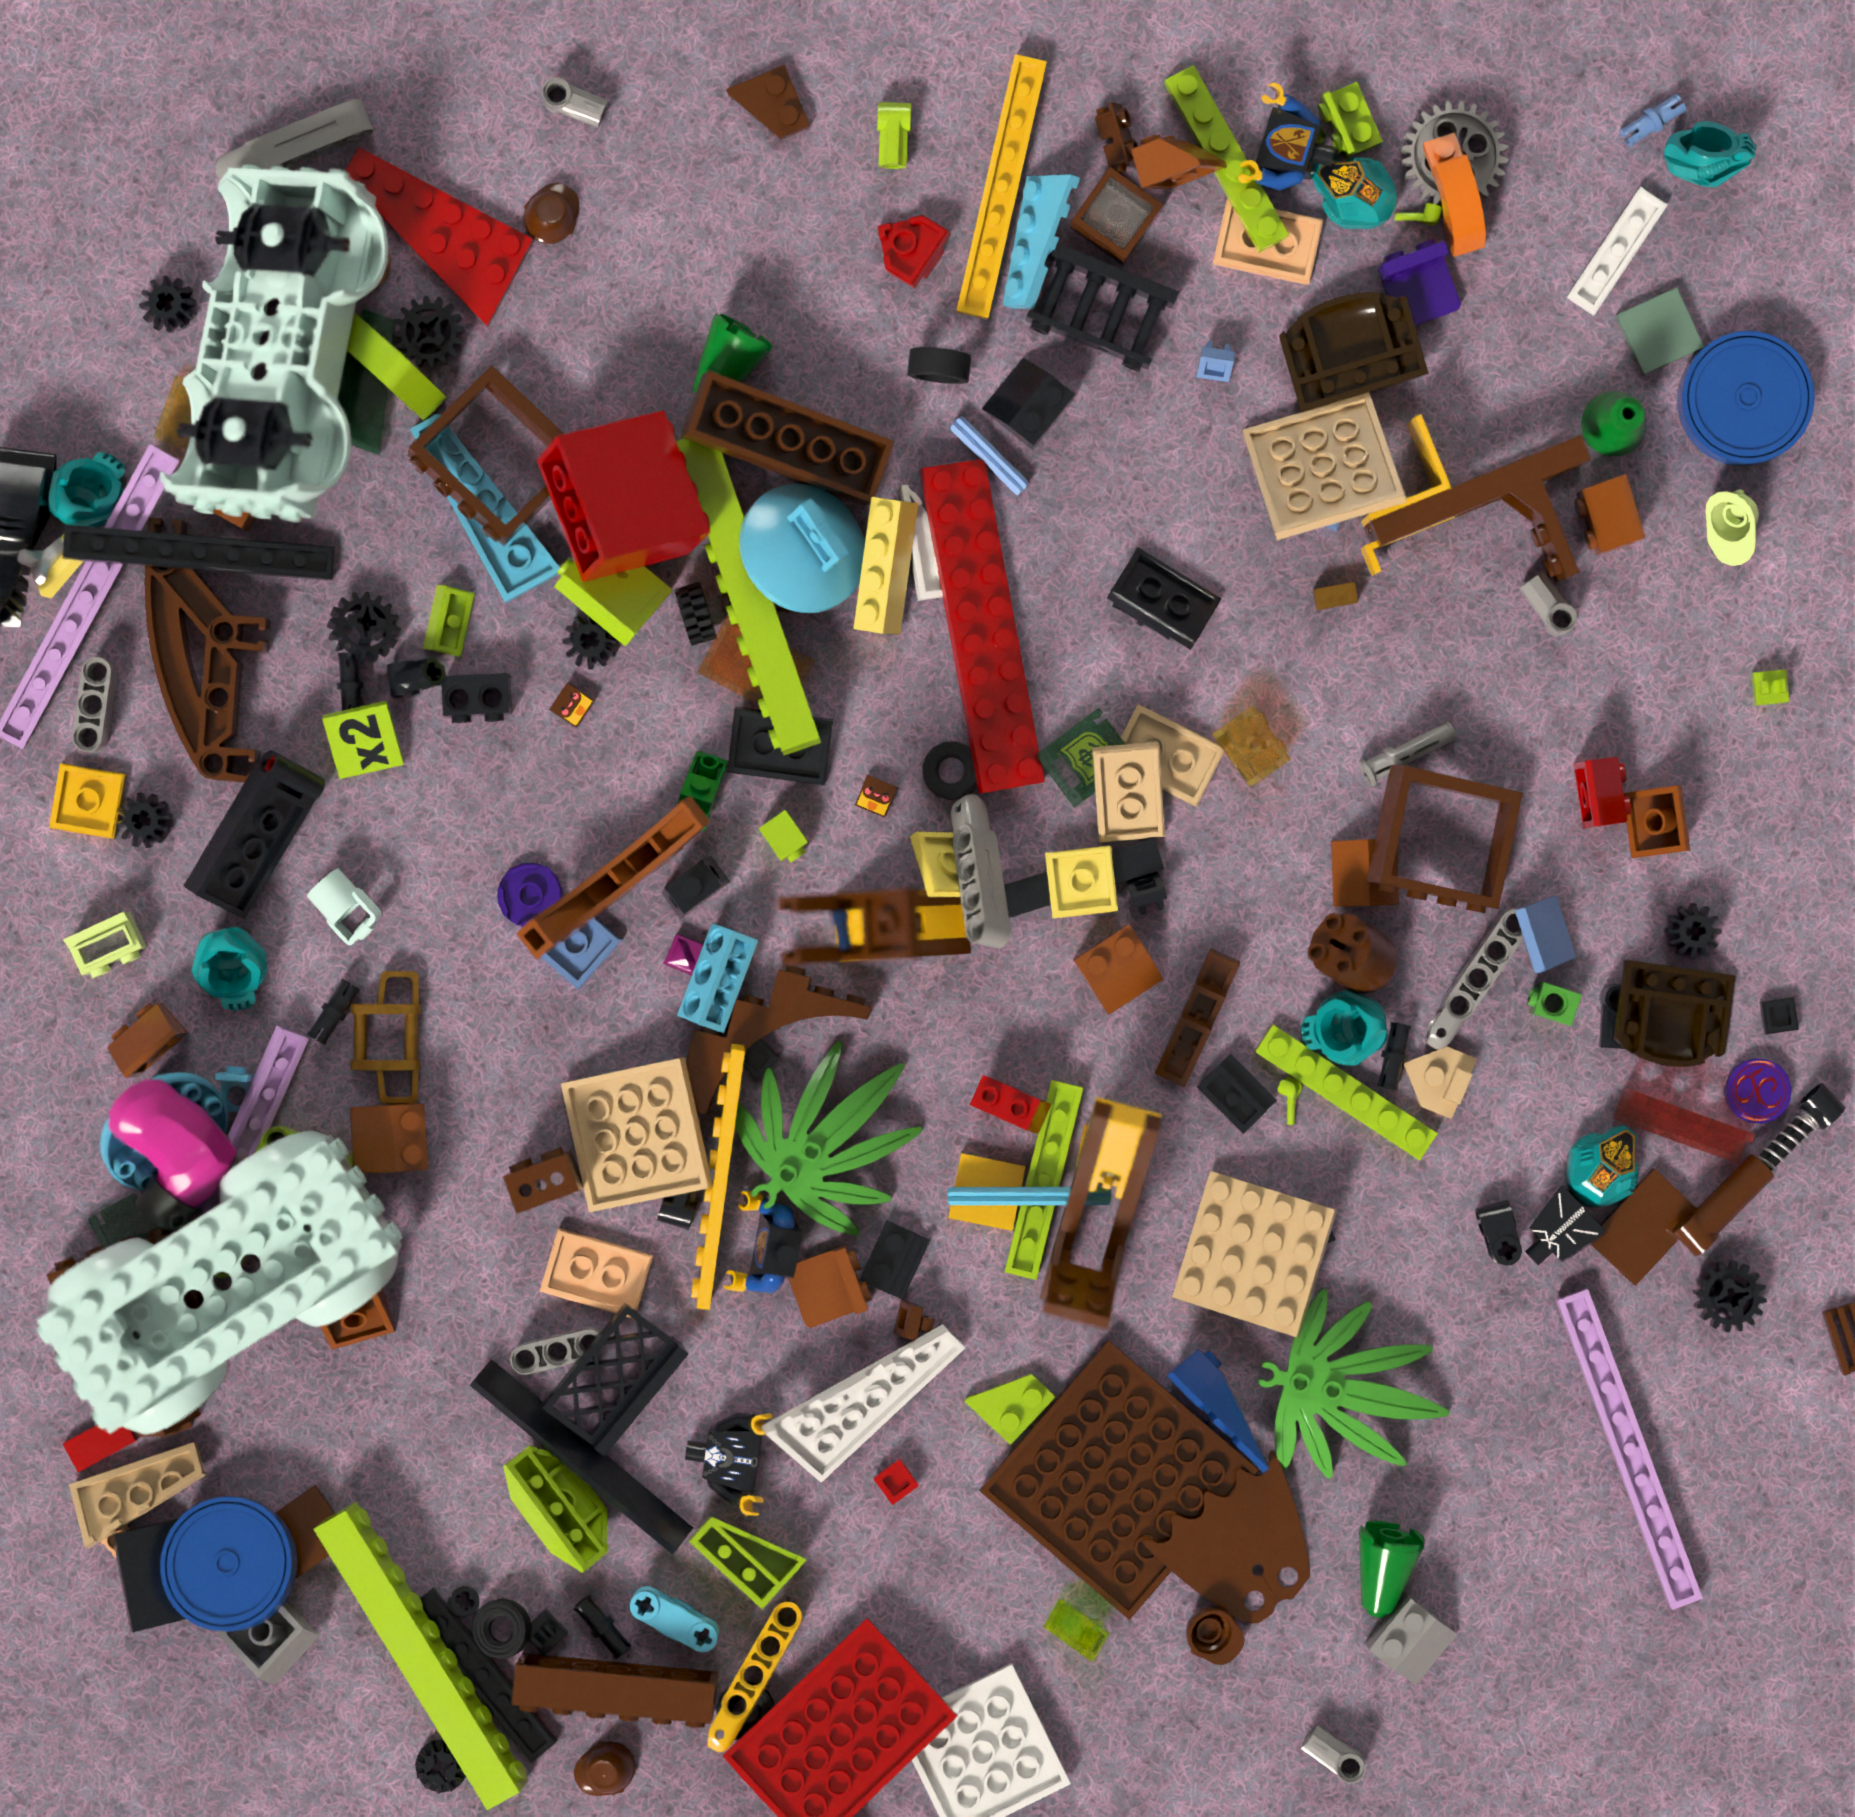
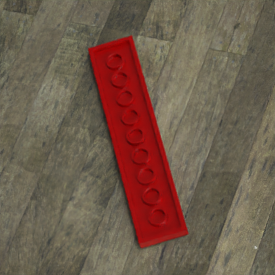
(981, 625)

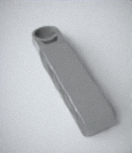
(301, 139)
(979, 874)
(1445, 1018)

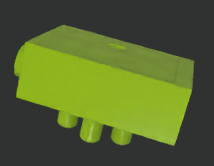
(617, 601)

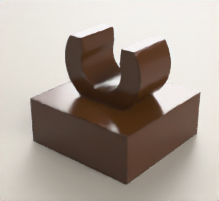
(911, 1320)

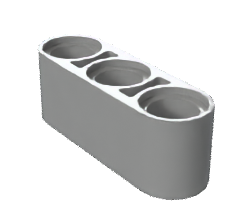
(89, 689)
(541, 1350)

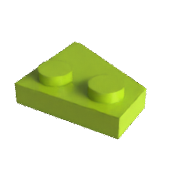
(1011, 1405)

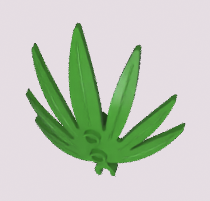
(804, 1159)
(1319, 1387)

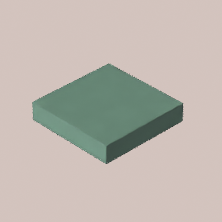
(1659, 331)

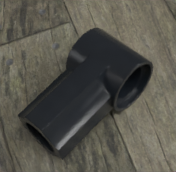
(413, 676)
(1608, 1018)
(678, 1209)

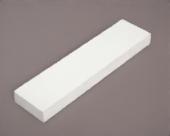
(1617, 251)

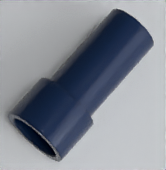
(840, 920)

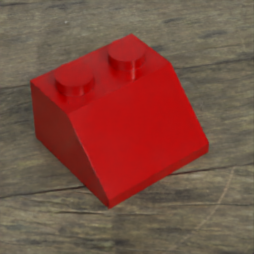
(1602, 792)

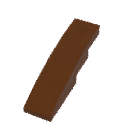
(1197, 1017)

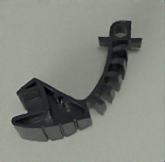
(23, 516)

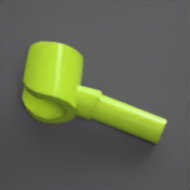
(1430, 216)
(1290, 1088)

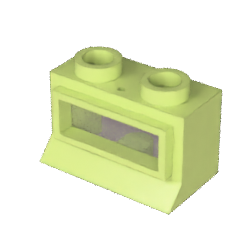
(106, 944)

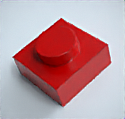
(896, 1481)

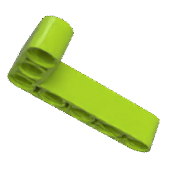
(393, 369)

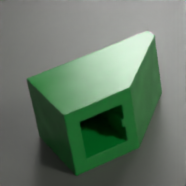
(704, 781)

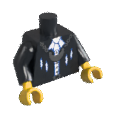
(732, 1458)

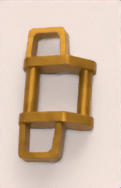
(411, 1037)

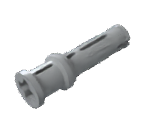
(1379, 766)

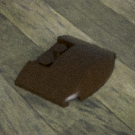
(1352, 348)
(1673, 1013)

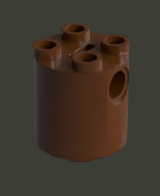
(1353, 953)

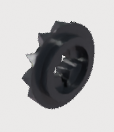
(435, 1780)

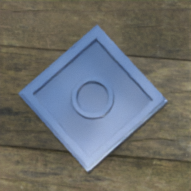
(1545, 934)
(583, 952)

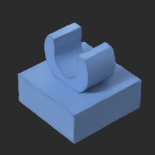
(1215, 363)

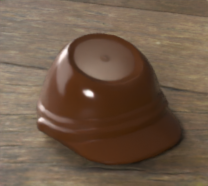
(551, 213)
(1214, 1635)
(605, 1769)

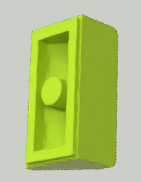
(448, 620)

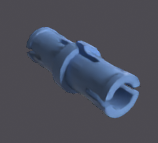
(1653, 120)

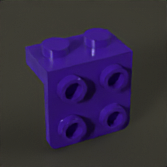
(1422, 279)

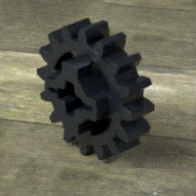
(419, 341)
(351, 633)
(1724, 1282)

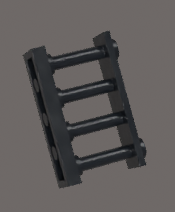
(1097, 274)

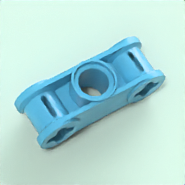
(674, 1619)

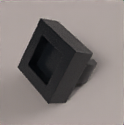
(1147, 890)
(546, 1632)

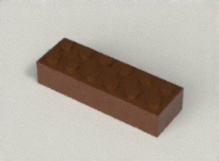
(787, 438)
(615, 1689)

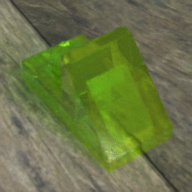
(1077, 1629)

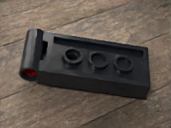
(255, 833)

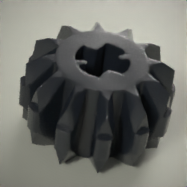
(180, 304)
(593, 652)
(147, 832)
(1686, 921)

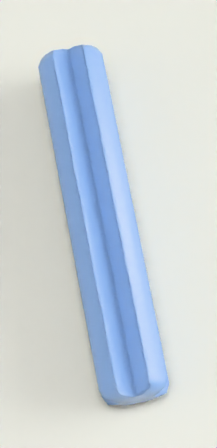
(990, 455)

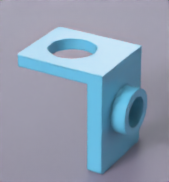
(233, 1077)

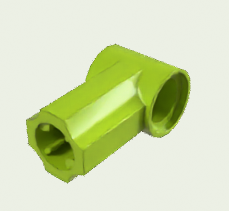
(894, 126)

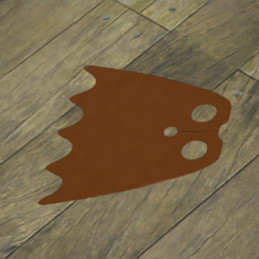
(1232, 1537)

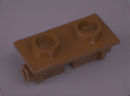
(1116, 125)

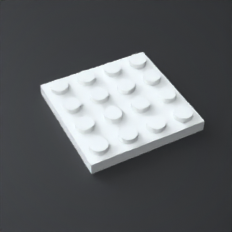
(992, 1753)

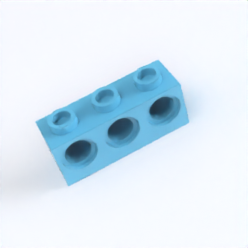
(717, 978)

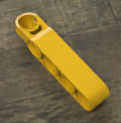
(731, 1723)

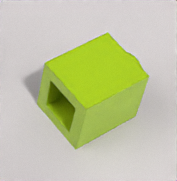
(784, 837)

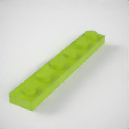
(1215, 137)
(1346, 1092)
(1044, 1171)

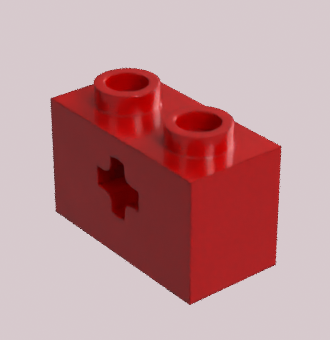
(1010, 1104)

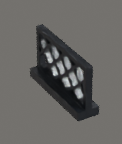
(639, 1390)

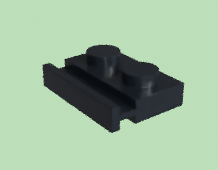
(1236, 1093)
(894, 1259)

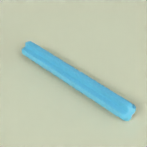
(1021, 1196)

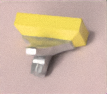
(49, 567)

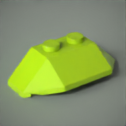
(558, 1507)

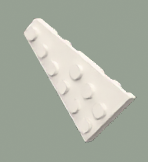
(842, 1418)

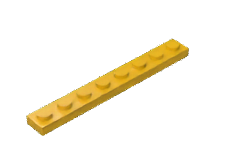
(1001, 187)
(719, 1162)

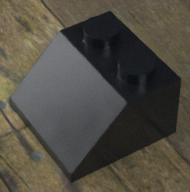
(1029, 403)

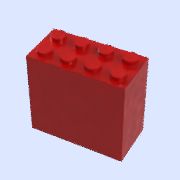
(623, 495)

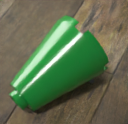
(731, 350)
(1614, 423)
(1386, 1564)

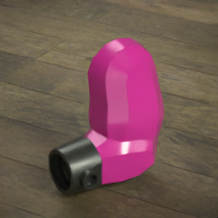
(180, 1143)

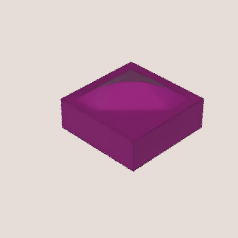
(683, 954)

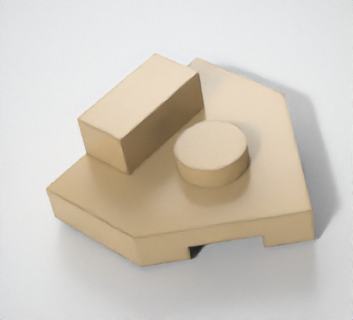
(1440, 1079)

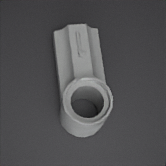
(577, 103)
(1546, 601)
(1332, 1753)

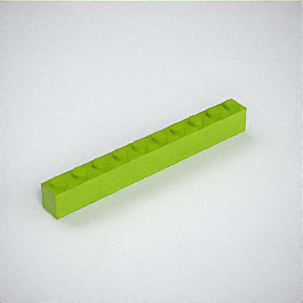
(750, 609)
(422, 1655)

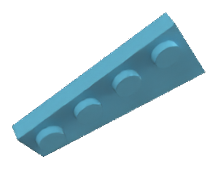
(1035, 236)

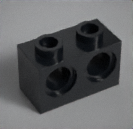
(476, 688)

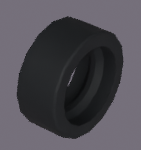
(939, 365)

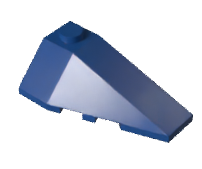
(1209, 1390)

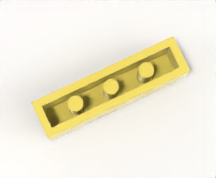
(885, 566)

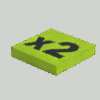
(363, 739)

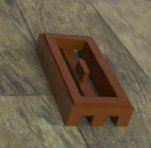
(1828, 1317)

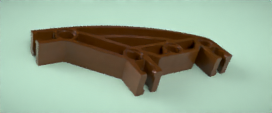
(196, 718)

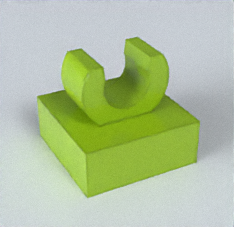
(1770, 687)

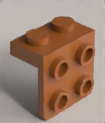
(829, 1286)

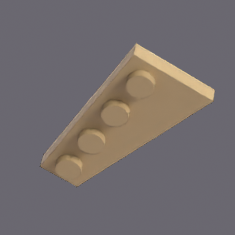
(126, 1493)

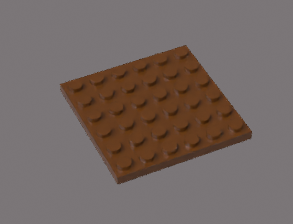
(1111, 1472)

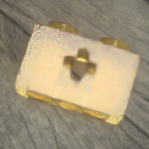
(1251, 762)

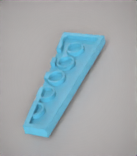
(523, 560)

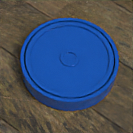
(1745, 398)
(228, 1564)

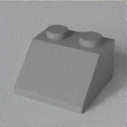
(1410, 1639)
(274, 1644)

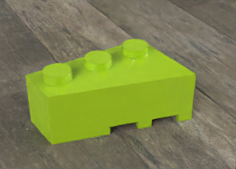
(746, 1560)

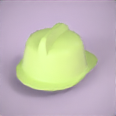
(1732, 526)

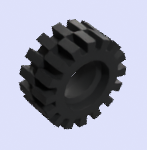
(695, 613)

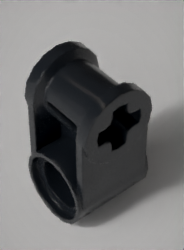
(1497, 1227)

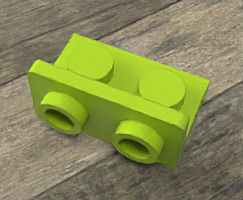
(1350, 120)

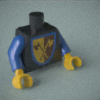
(1290, 145)
(774, 1248)

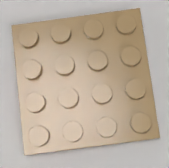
(1323, 466)
(637, 1134)
(1254, 1254)

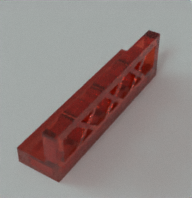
(1682, 1125)

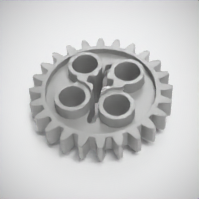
(1483, 164)

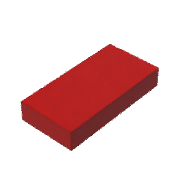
(96, 1445)

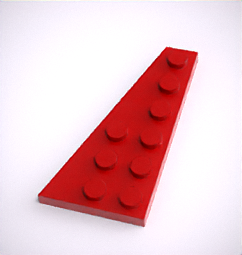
(456, 240)

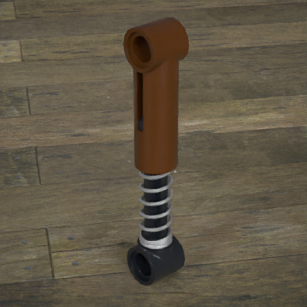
(1702, 1226)

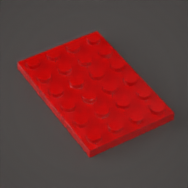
(841, 1730)

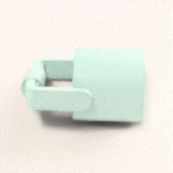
(337, 898)

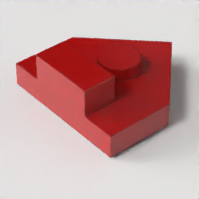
(912, 248)

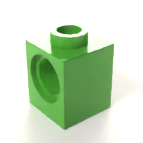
(1568, 1003)

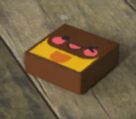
(572, 705)
(876, 796)

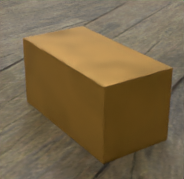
(1335, 596)

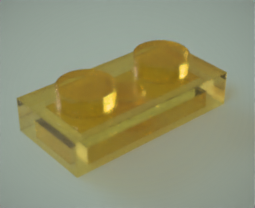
(176, 410)

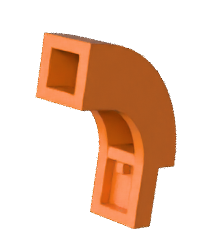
(1458, 194)

